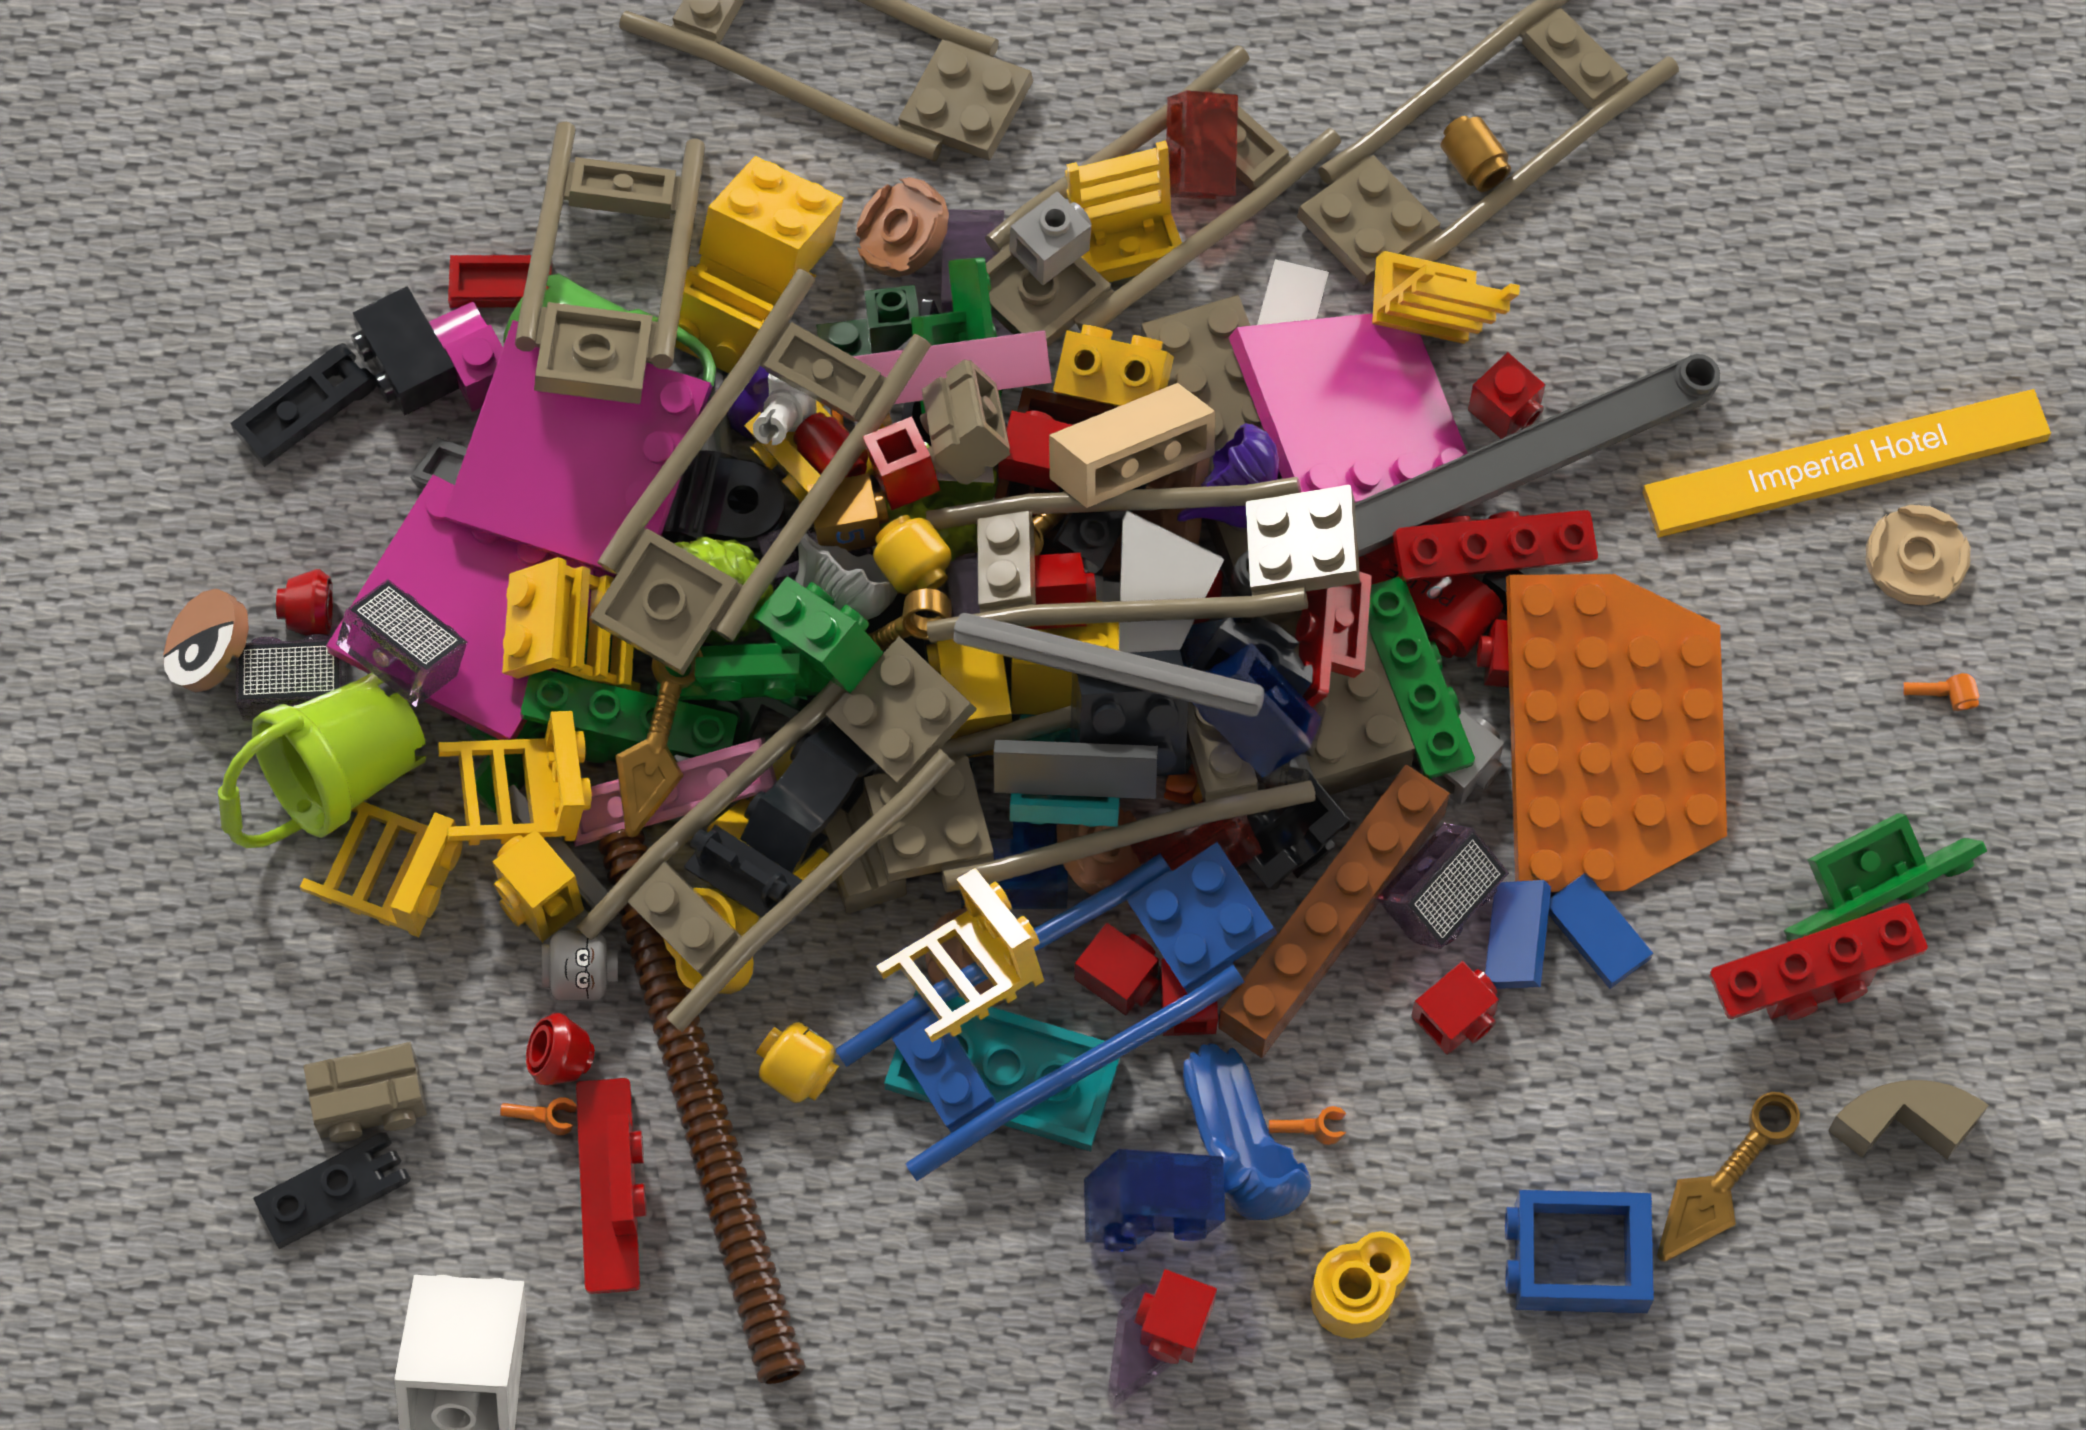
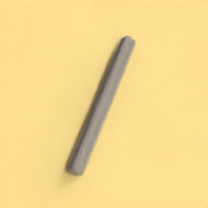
(1109, 664)

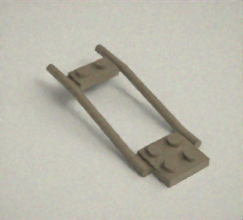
(959, 101)
(1374, 212)
(1079, 292)
(594, 348)
(1293, 548)
(668, 597)
(895, 716)
(950, 831)

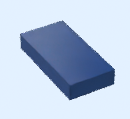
(1598, 931)
(1518, 934)

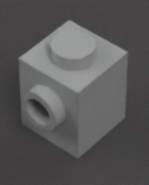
(1050, 237)
(1487, 751)

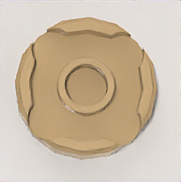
(1912, 571)

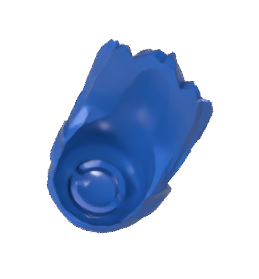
(1259, 1174)

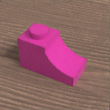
(471, 348)

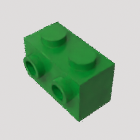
(826, 637)

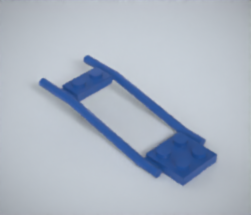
(1197, 919)

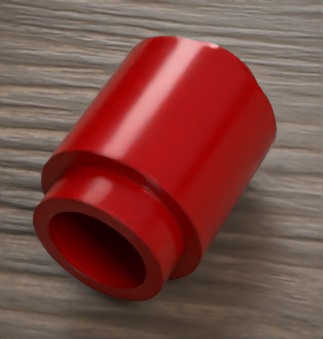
(820, 439)

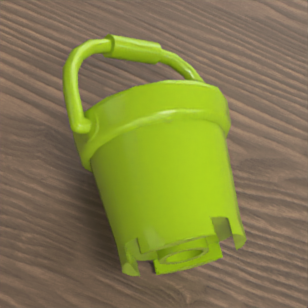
(324, 758)

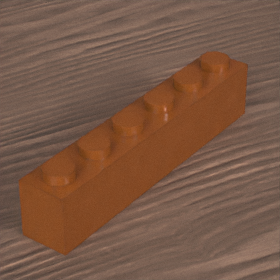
(1333, 911)

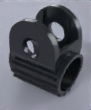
(725, 501)

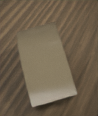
(1929, 1109)

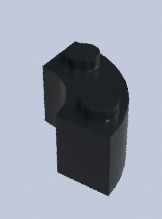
(818, 783)

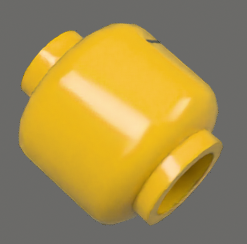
(912, 554)
(797, 1062)

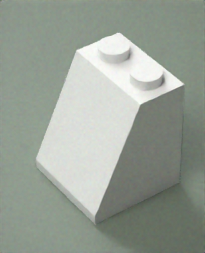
(1159, 568)
(461, 1354)

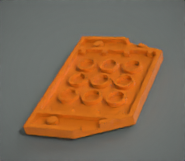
(1611, 730)

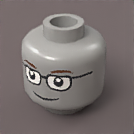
(578, 966)

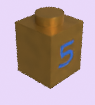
(851, 515)

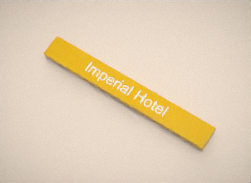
(1846, 463)

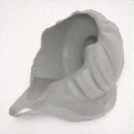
(845, 577)

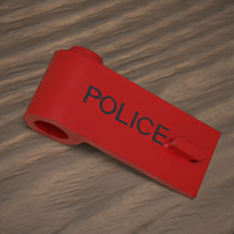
(1451, 608)

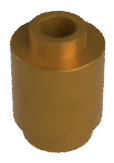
(1475, 153)

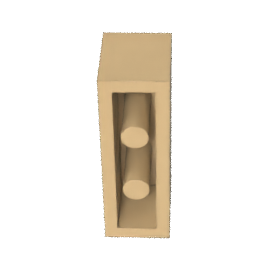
(1132, 445)

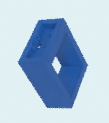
(1638, 1252)

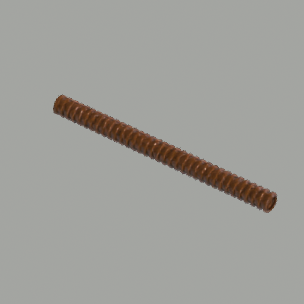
(709, 1135)

